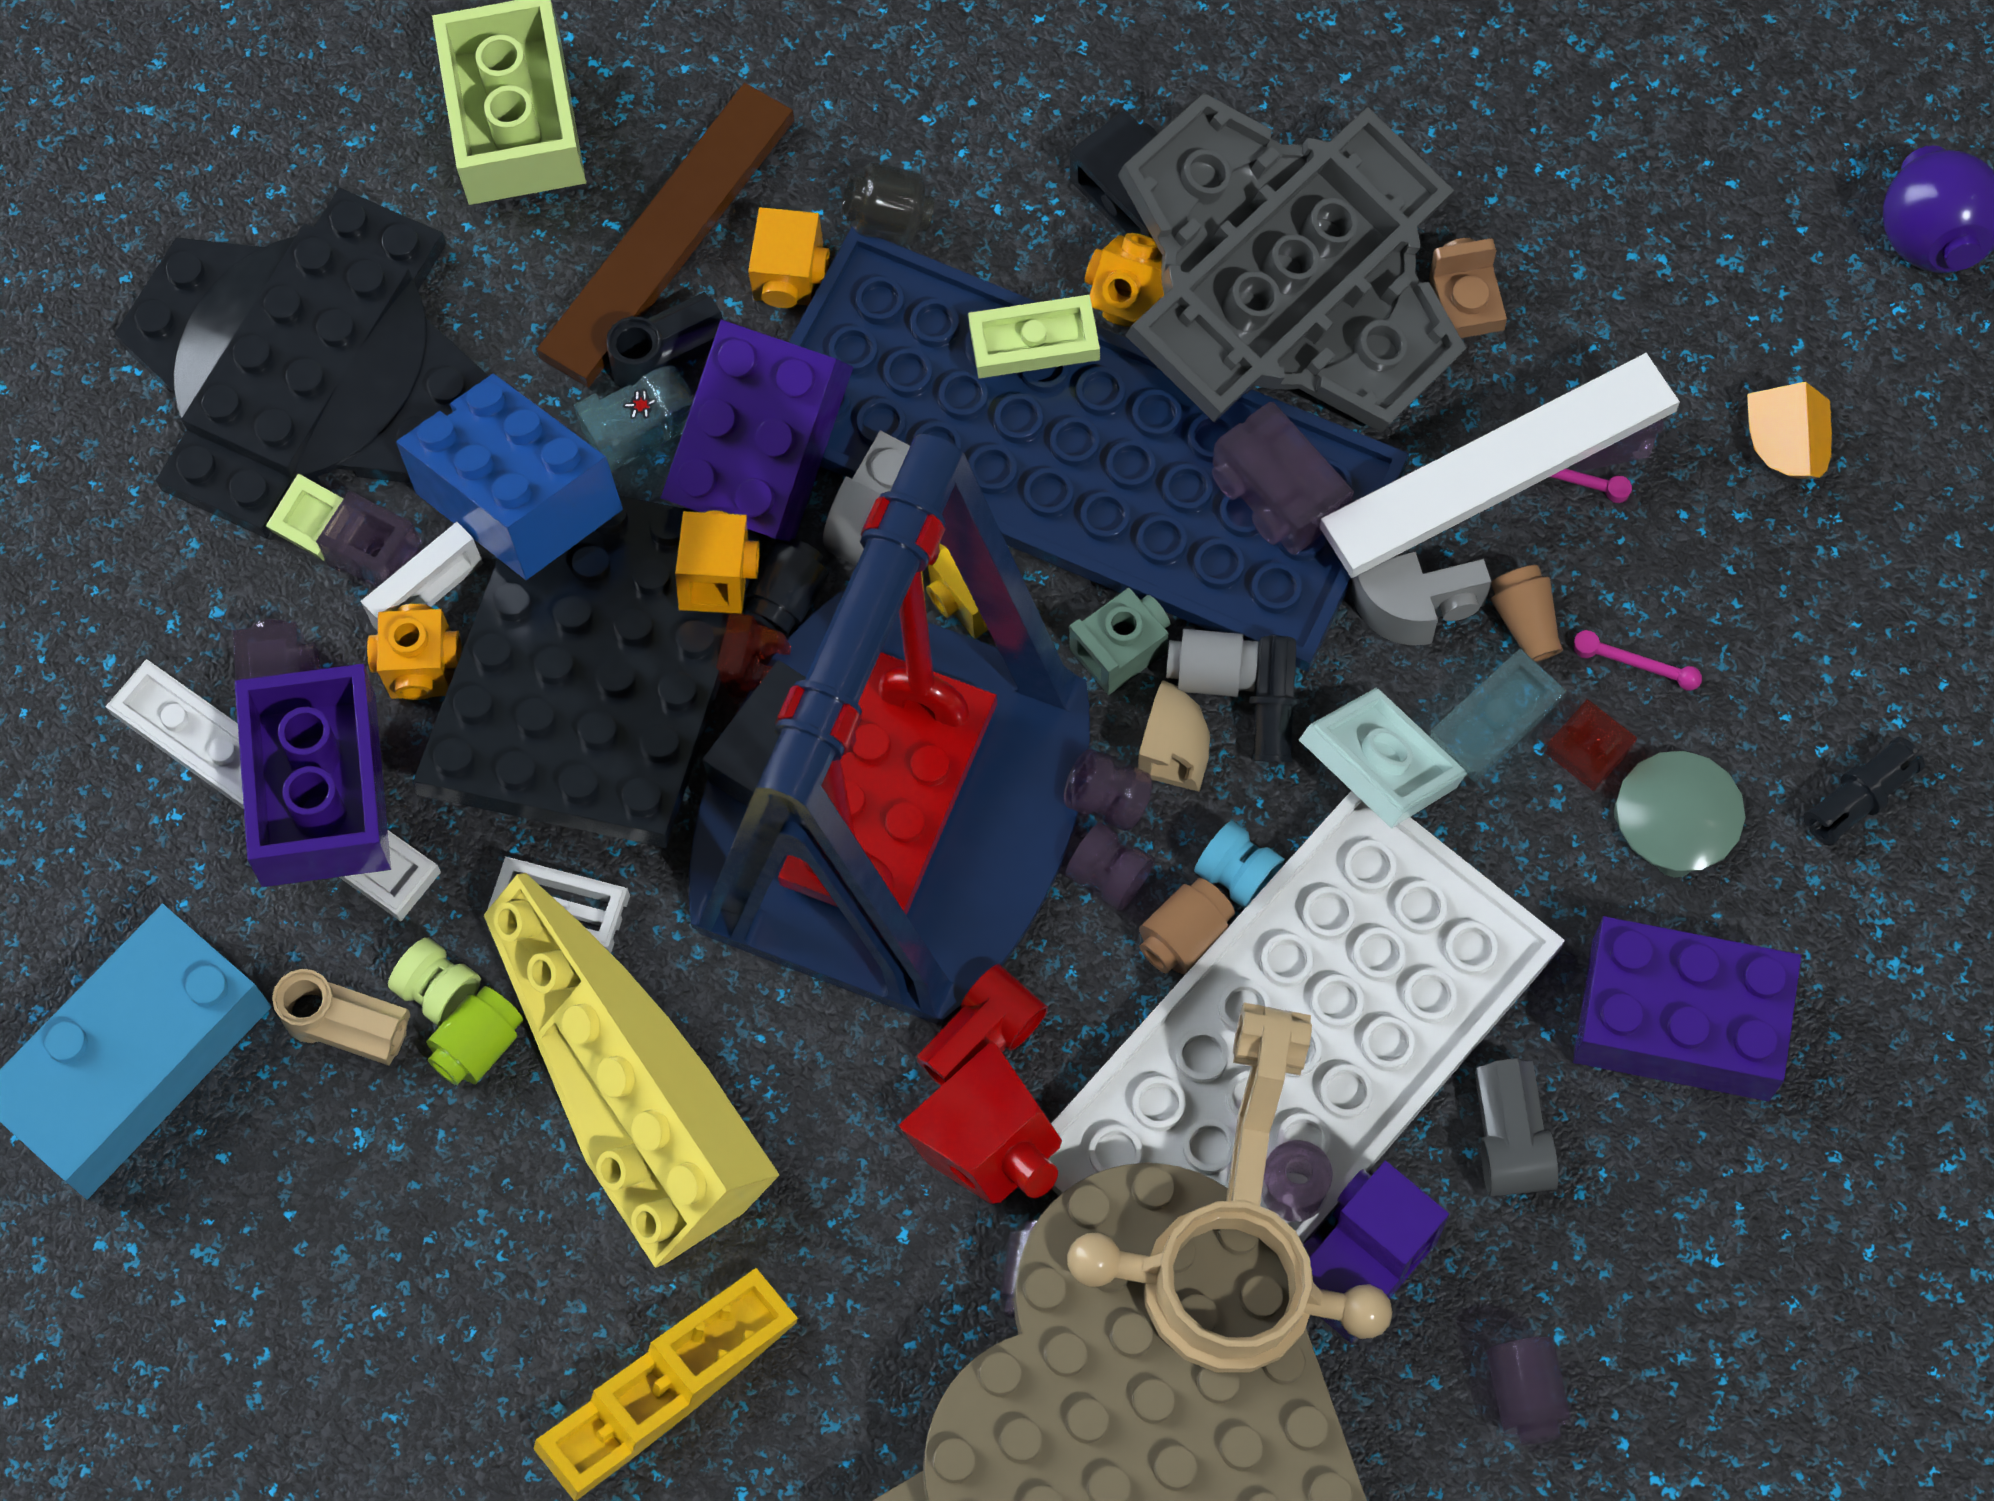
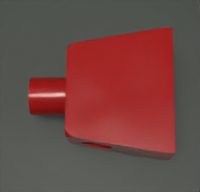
(986, 1131)

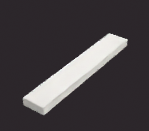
(1498, 465)
(209, 747)

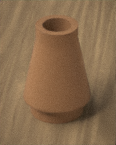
(1528, 611)

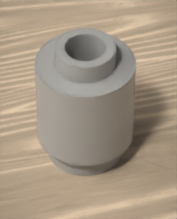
(1213, 663)

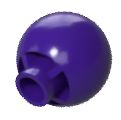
(1941, 210)

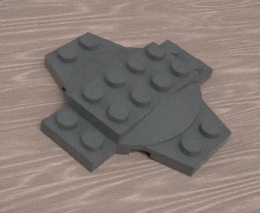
(1290, 263)

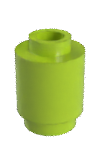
(473, 1036)

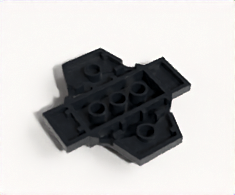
(295, 356)

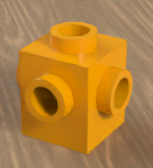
(1125, 278)
(414, 652)

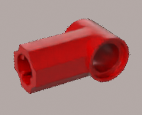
(992, 1010)

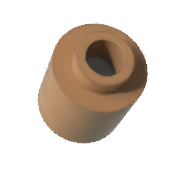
(1185, 926)

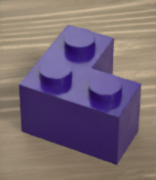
(1379, 1236)

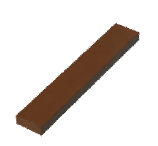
(667, 231)

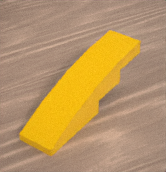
(665, 1383)

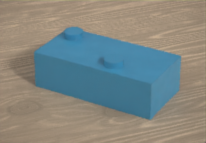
(126, 1050)

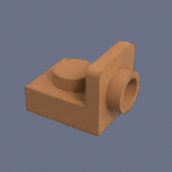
(1468, 286)

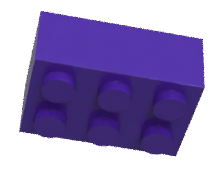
(757, 430)
(312, 775)
(1687, 1009)

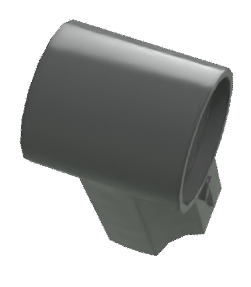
(1515, 1148)

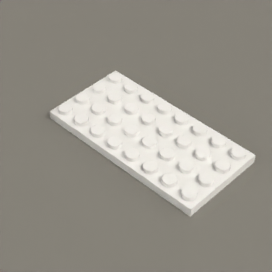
(1392, 957)

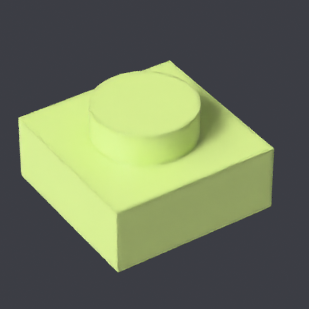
(304, 514)

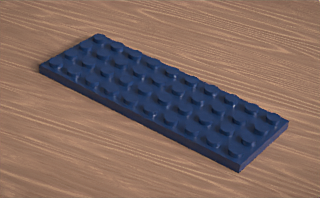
(1079, 460)

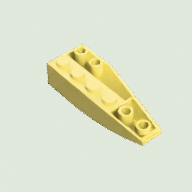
(627, 1080)

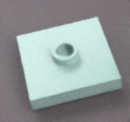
(1383, 757)

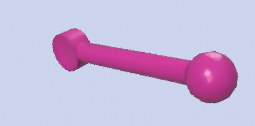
(1616, 489)
(1588, 644)

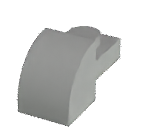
(858, 495)
(1406, 603)

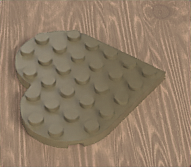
(1105, 1406)

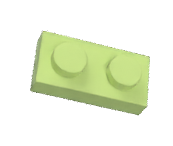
(1034, 336)

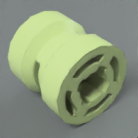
(432, 980)

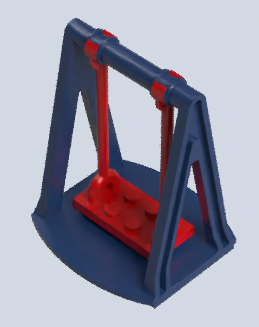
(909, 770)

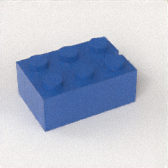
(510, 476)

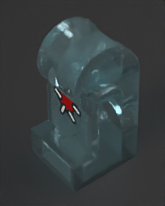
(636, 416)

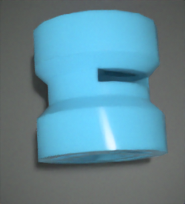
(1238, 864)

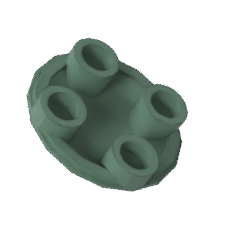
(1680, 812)

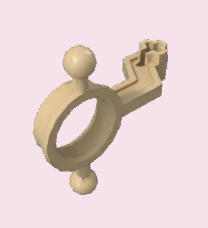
(1273, 1045)

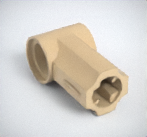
(344, 1019)

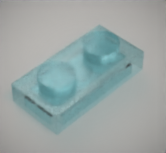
(1498, 714)

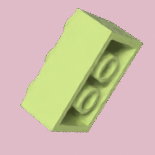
(508, 100)

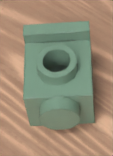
(1115, 657)

